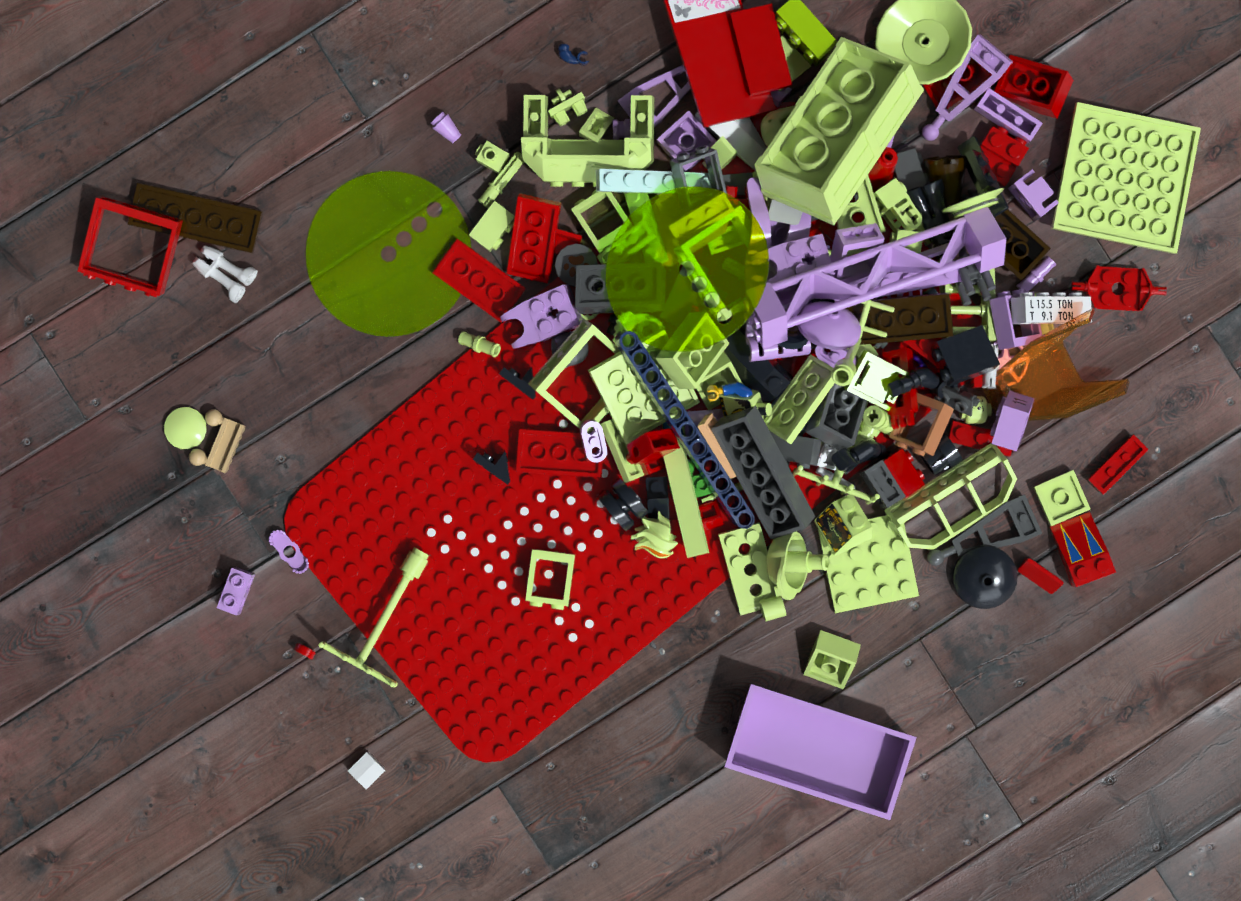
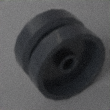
(624, 502)

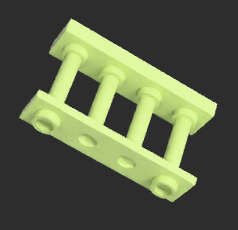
(982, 310)

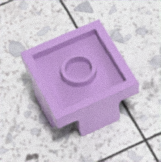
(1032, 196)

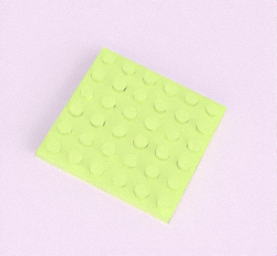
(1126, 178)

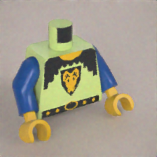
(737, 397)

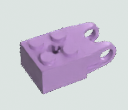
(788, 258)
(538, 318)

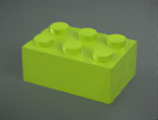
(805, 31)

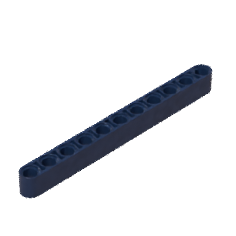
(676, 423)

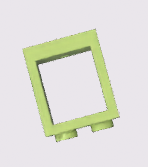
(582, 205)
(552, 556)

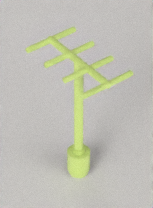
(845, 369)
(835, 483)
(412, 567)

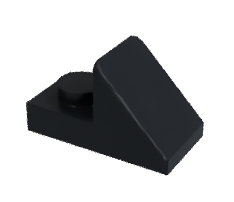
(512, 376)
(500, 469)
(657, 497)

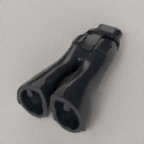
(935, 194)

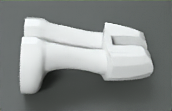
(235, 289)

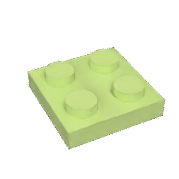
(1061, 498)

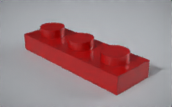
(973, 437)
(1117, 464)

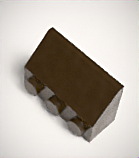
(1022, 247)

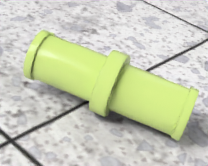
(479, 344)

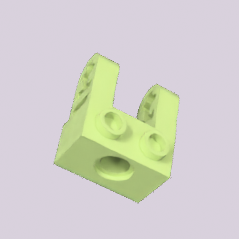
(892, 202)

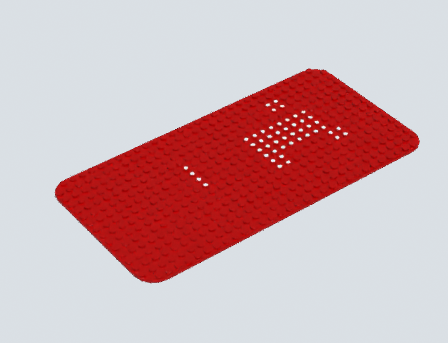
(462, 631)

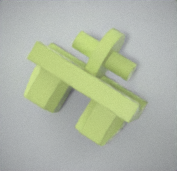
(559, 111)

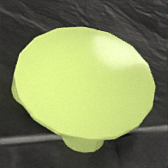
(185, 428)

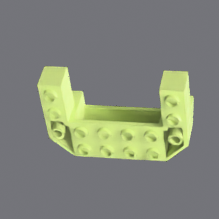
(579, 159)

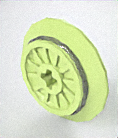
(974, 203)

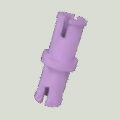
(1036, 275)

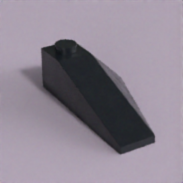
(763, 376)

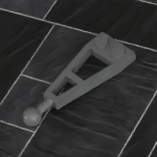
(1021, 516)

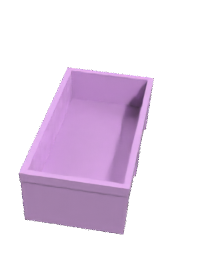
(820, 752)

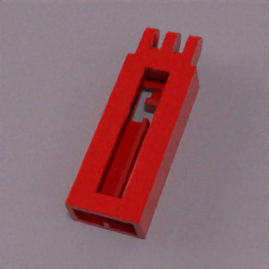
(903, 359)

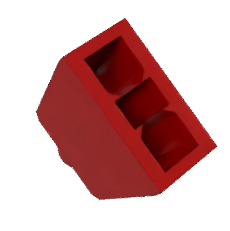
(642, 449)

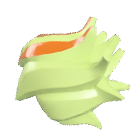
(655, 536)

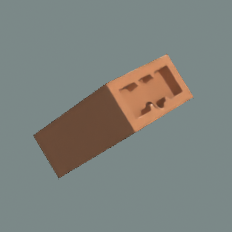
(936, 431)

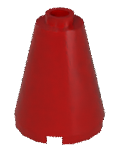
(883, 169)

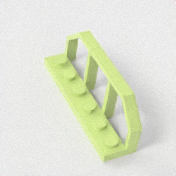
(946, 484)

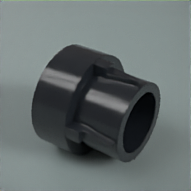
(944, 458)

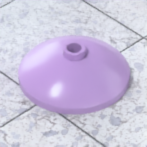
(832, 331)

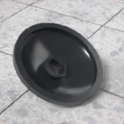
(980, 564)

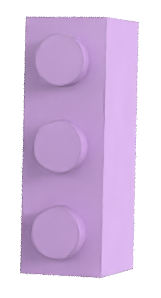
(1008, 115)

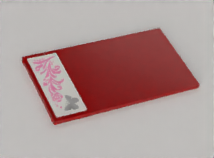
(714, 61)

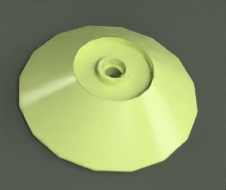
(913, 21)

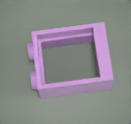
(846, 240)
(1003, 322)

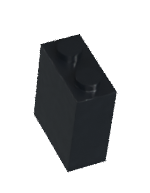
(964, 356)

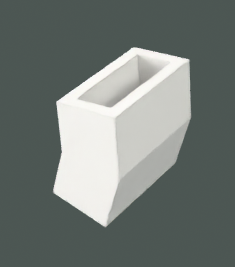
(366, 770)

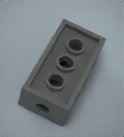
(588, 280)

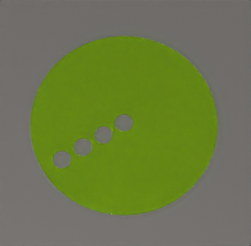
(680, 227)
(348, 263)

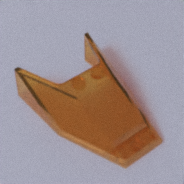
(1049, 376)

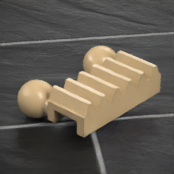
(224, 445)

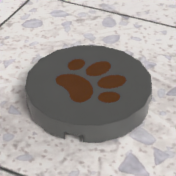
(570, 258)

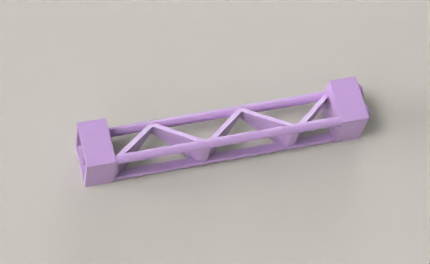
(975, 231)

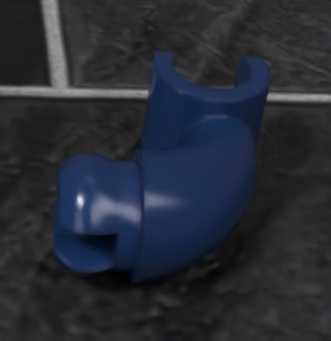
(568, 57)

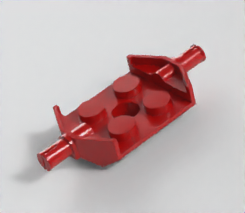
(1135, 284)

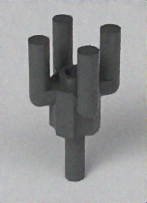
(970, 276)

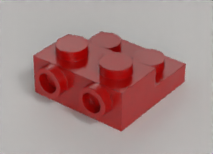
(1003, 153)

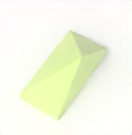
(596, 125)

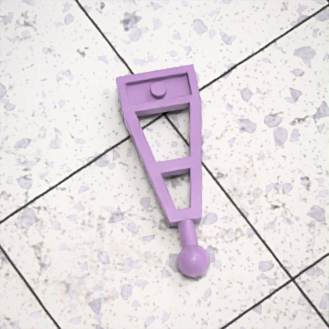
(988, 57)
(625, 101)

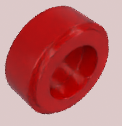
(304, 651)

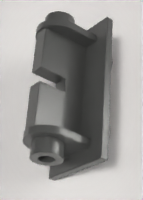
(961, 402)

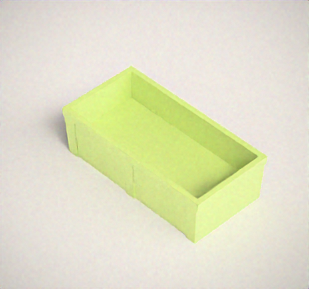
(838, 130)

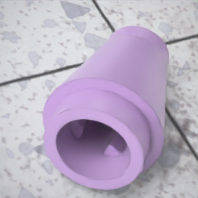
(444, 125)

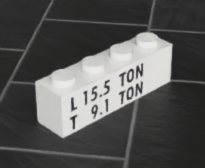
(1048, 309)

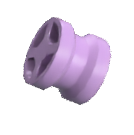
(621, 129)

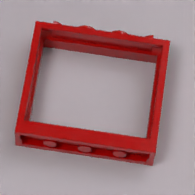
(133, 211)

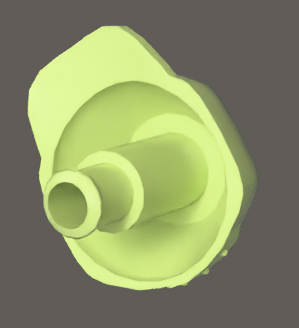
(790, 562)

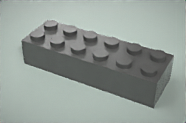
(763, 472)

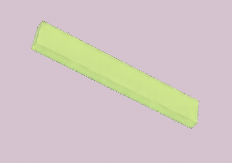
(686, 502)

